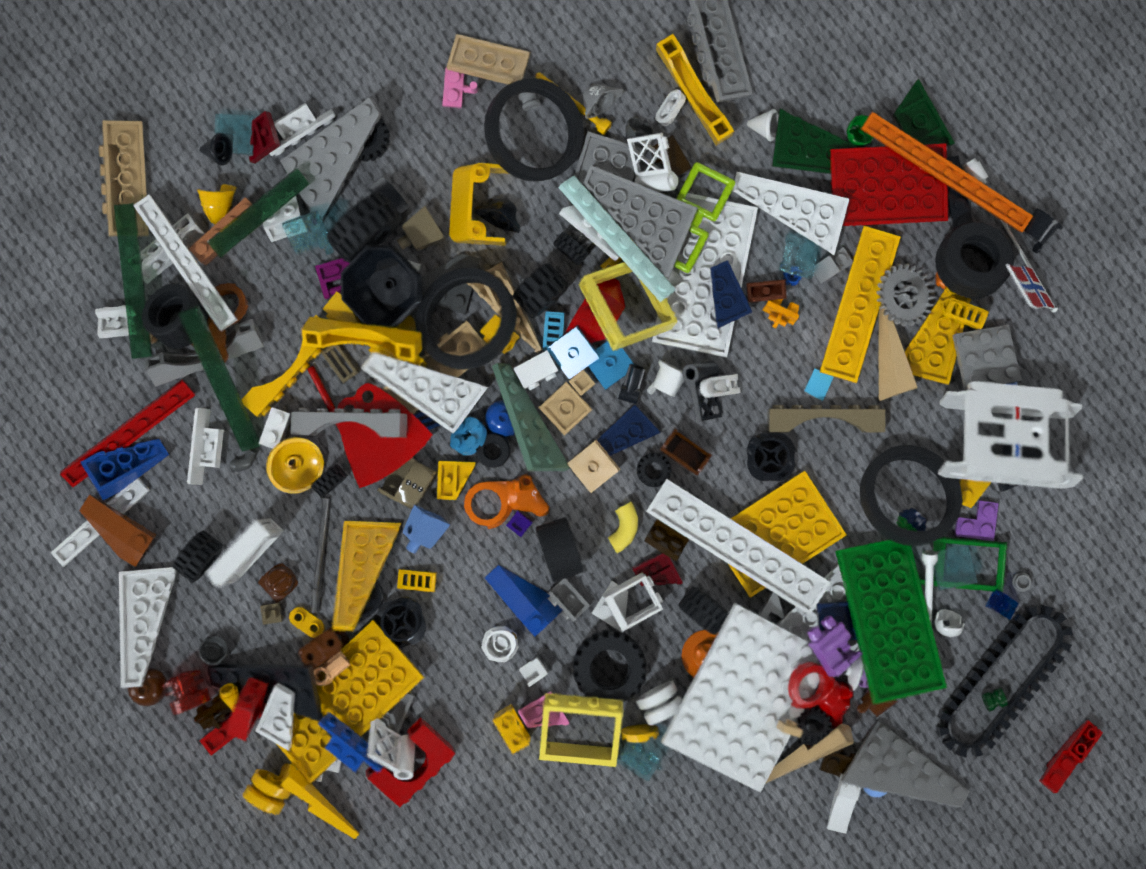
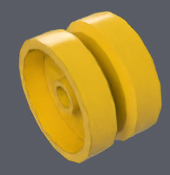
(266, 792)

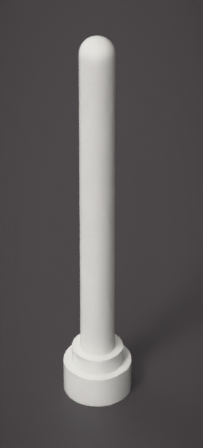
(930, 558)

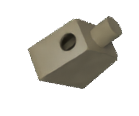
(420, 231)

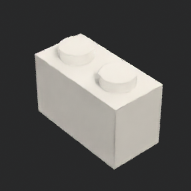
(536, 370)
(275, 428)

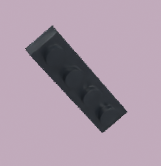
(957, 203)

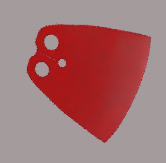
(368, 452)

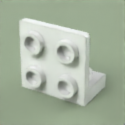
(273, 224)

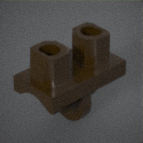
(213, 715)

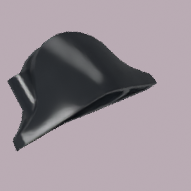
(500, 214)

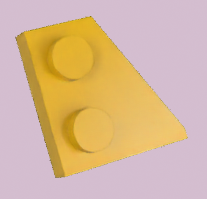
(452, 478)

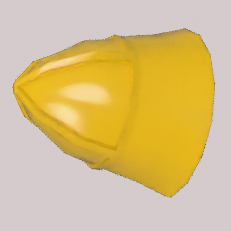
(218, 203)

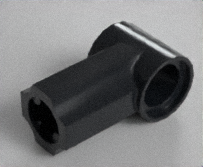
(631, 387)

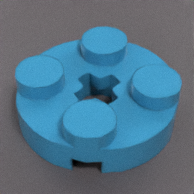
(478, 436)

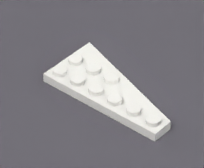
(433, 392)

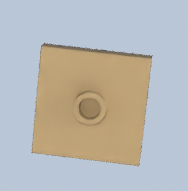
(565, 408)
(593, 466)

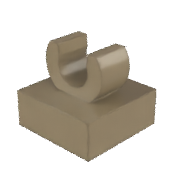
(271, 613)

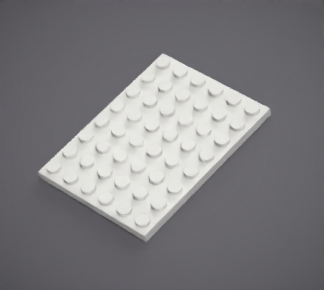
(739, 698)

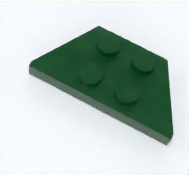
(920, 118)

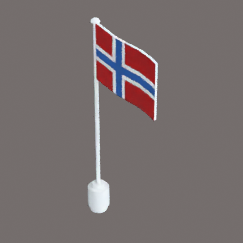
(1024, 276)

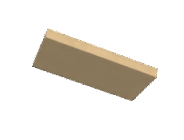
(487, 60)

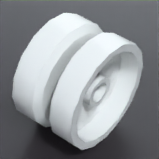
(659, 702)

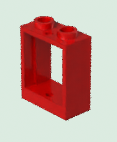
(247, 709)

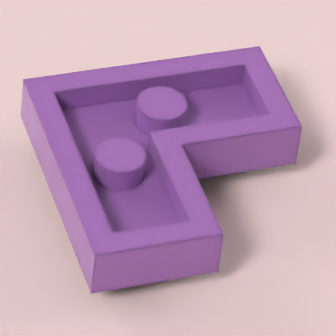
(983, 526)

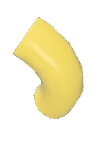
(627, 527)

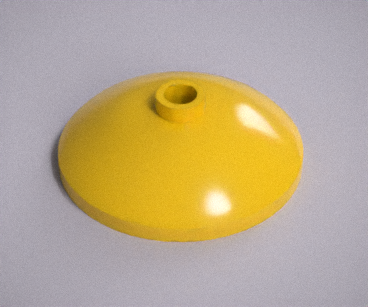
(302, 473)

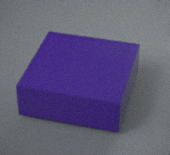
(519, 523)

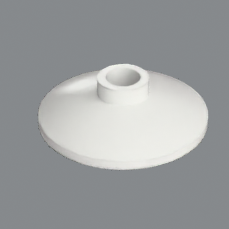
(854, 673)

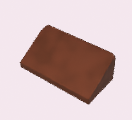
(766, 290)

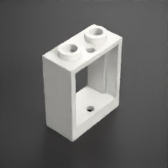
(640, 615)

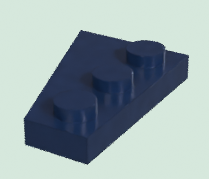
(728, 296)
(627, 431)

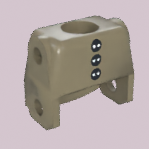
(408, 483)

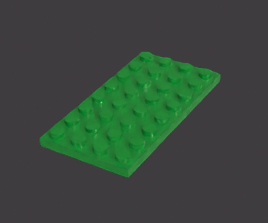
(890, 620)

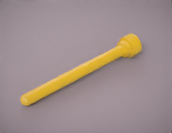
(601, 124)

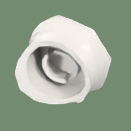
(500, 648)

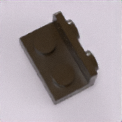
(666, 540)
(836, 762)

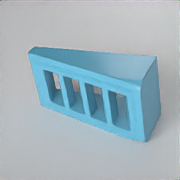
(559, 315)

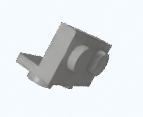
(568, 599)

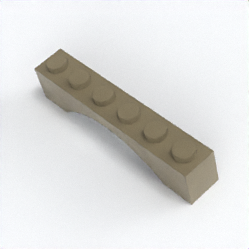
(866, 420)

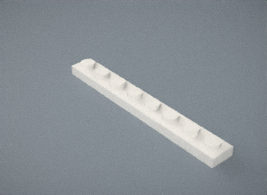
(185, 262)

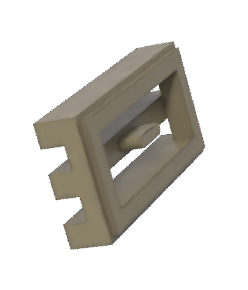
(349, 376)

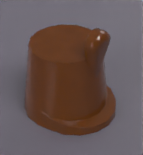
(876, 709)

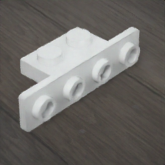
(298, 124)
(205, 447)

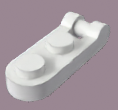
(720, 386)

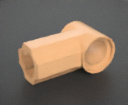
(332, 668)

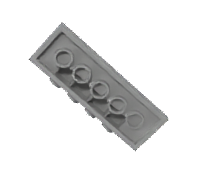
(719, 49)

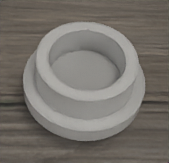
(1021, 582)

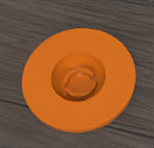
(696, 649)

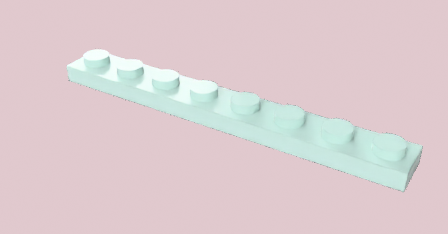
(617, 238)

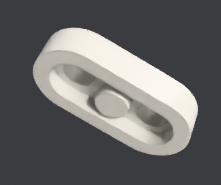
(670, 107)

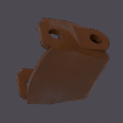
(685, 452)
(323, 647)

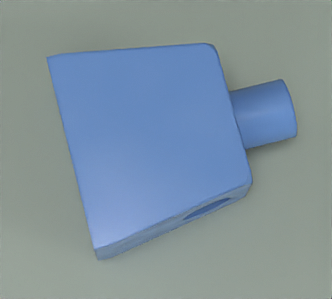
(423, 528)

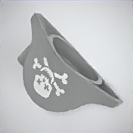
(599, 99)

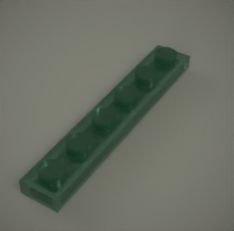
(258, 212)

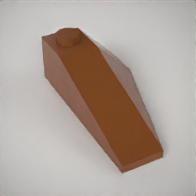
(120, 532)

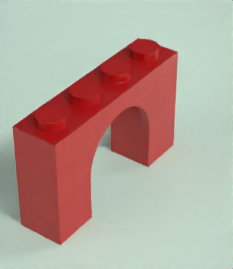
(437, 753)

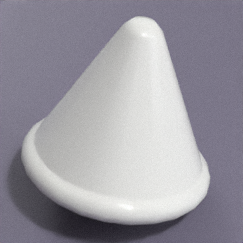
(765, 124)

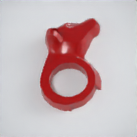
(830, 696)

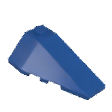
(119, 468)
(524, 599)

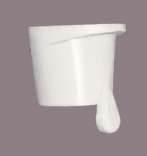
(668, 379)

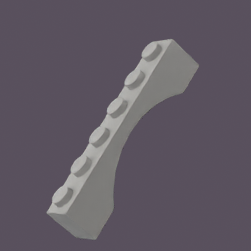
(168, 367)
(312, 423)

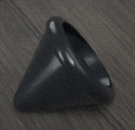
(218, 149)

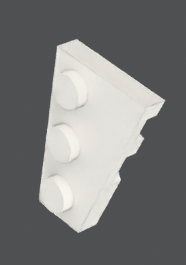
(278, 717)

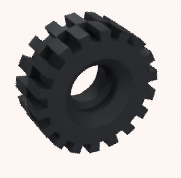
(378, 144)

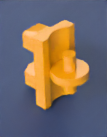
(781, 315)

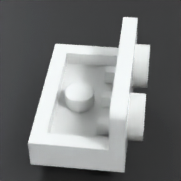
(112, 322)

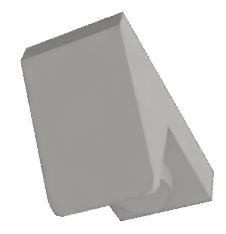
(832, 265)
(773, 605)

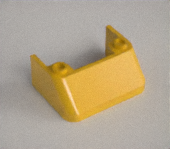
(462, 228)

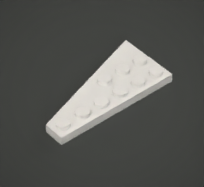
(807, 211)
(142, 609)

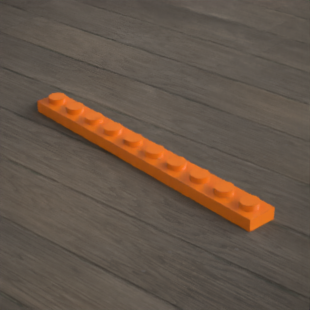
(946, 172)

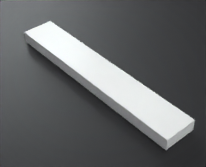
(87, 534)

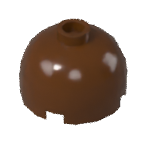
(152, 691)

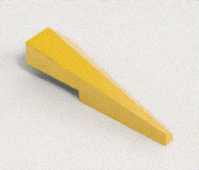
(318, 805)

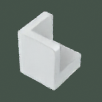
(533, 671)

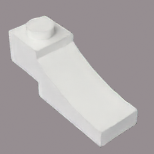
(842, 806)

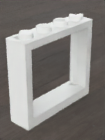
(244, 552)

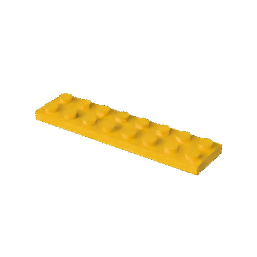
(859, 305)

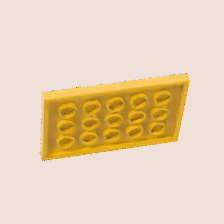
(791, 520)

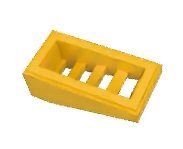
(968, 307)
(432, 583)

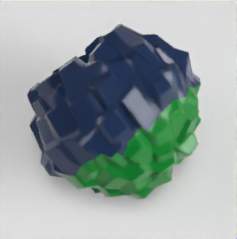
(911, 520)

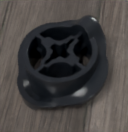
(757, 471)
(411, 605)

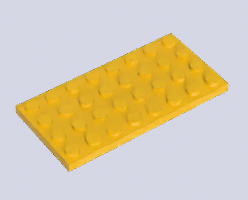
(359, 694)

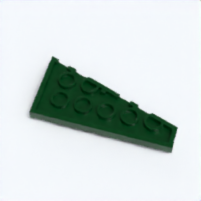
(804, 145)

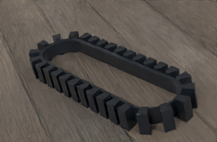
(1029, 682)

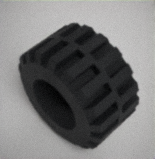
(197, 556)
(703, 610)

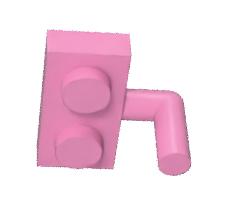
(454, 89)

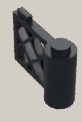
(694, 375)

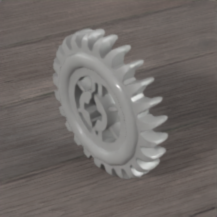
(915, 291)

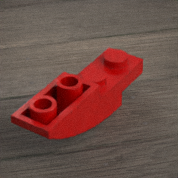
(1069, 755)

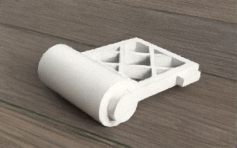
(657, 178)
(402, 752)

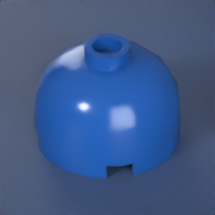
(498, 420)

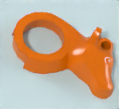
(515, 494)

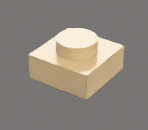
(582, 382)
(789, 727)

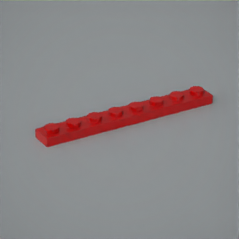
(132, 429)

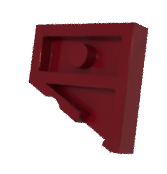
(263, 137)
(659, 569)

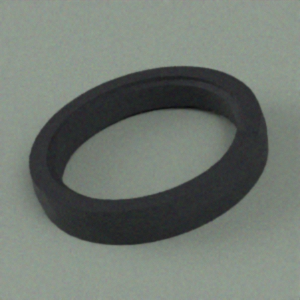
(569, 111)
(437, 291)
(886, 526)

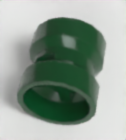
(994, 699)

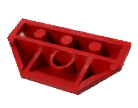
(585, 318)

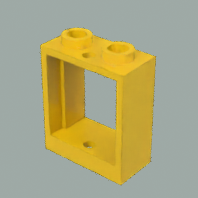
(514, 735)

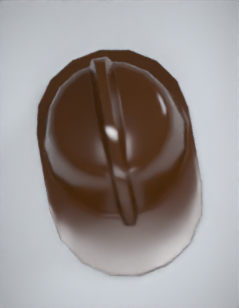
(278, 582)

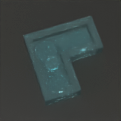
(239, 127)

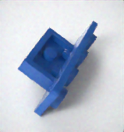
(347, 744)

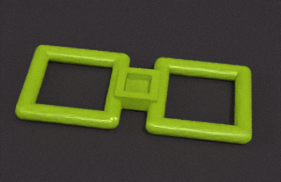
(701, 212)

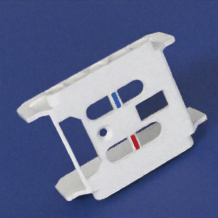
(981, 464)

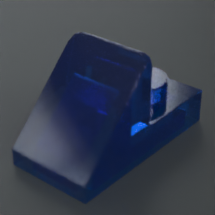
(1002, 604)

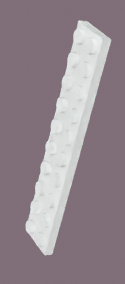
(738, 546)

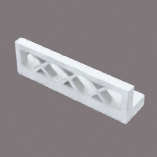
(158, 261)

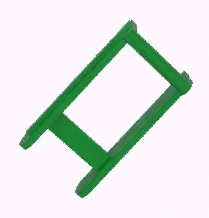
(941, 543)

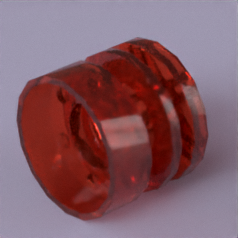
(186, 692)

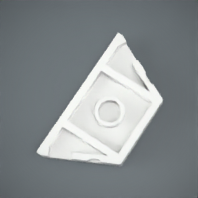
(574, 217)

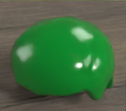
(853, 130)

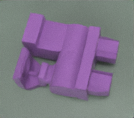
(826, 645)

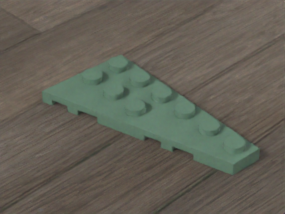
(533, 437)

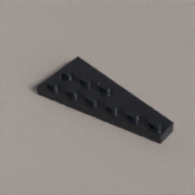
(294, 677)

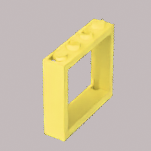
(605, 317)
(574, 752)

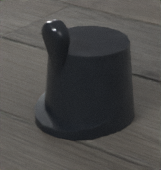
(1041, 228)

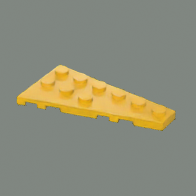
(932, 349)
(361, 561)

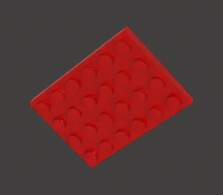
(887, 187)

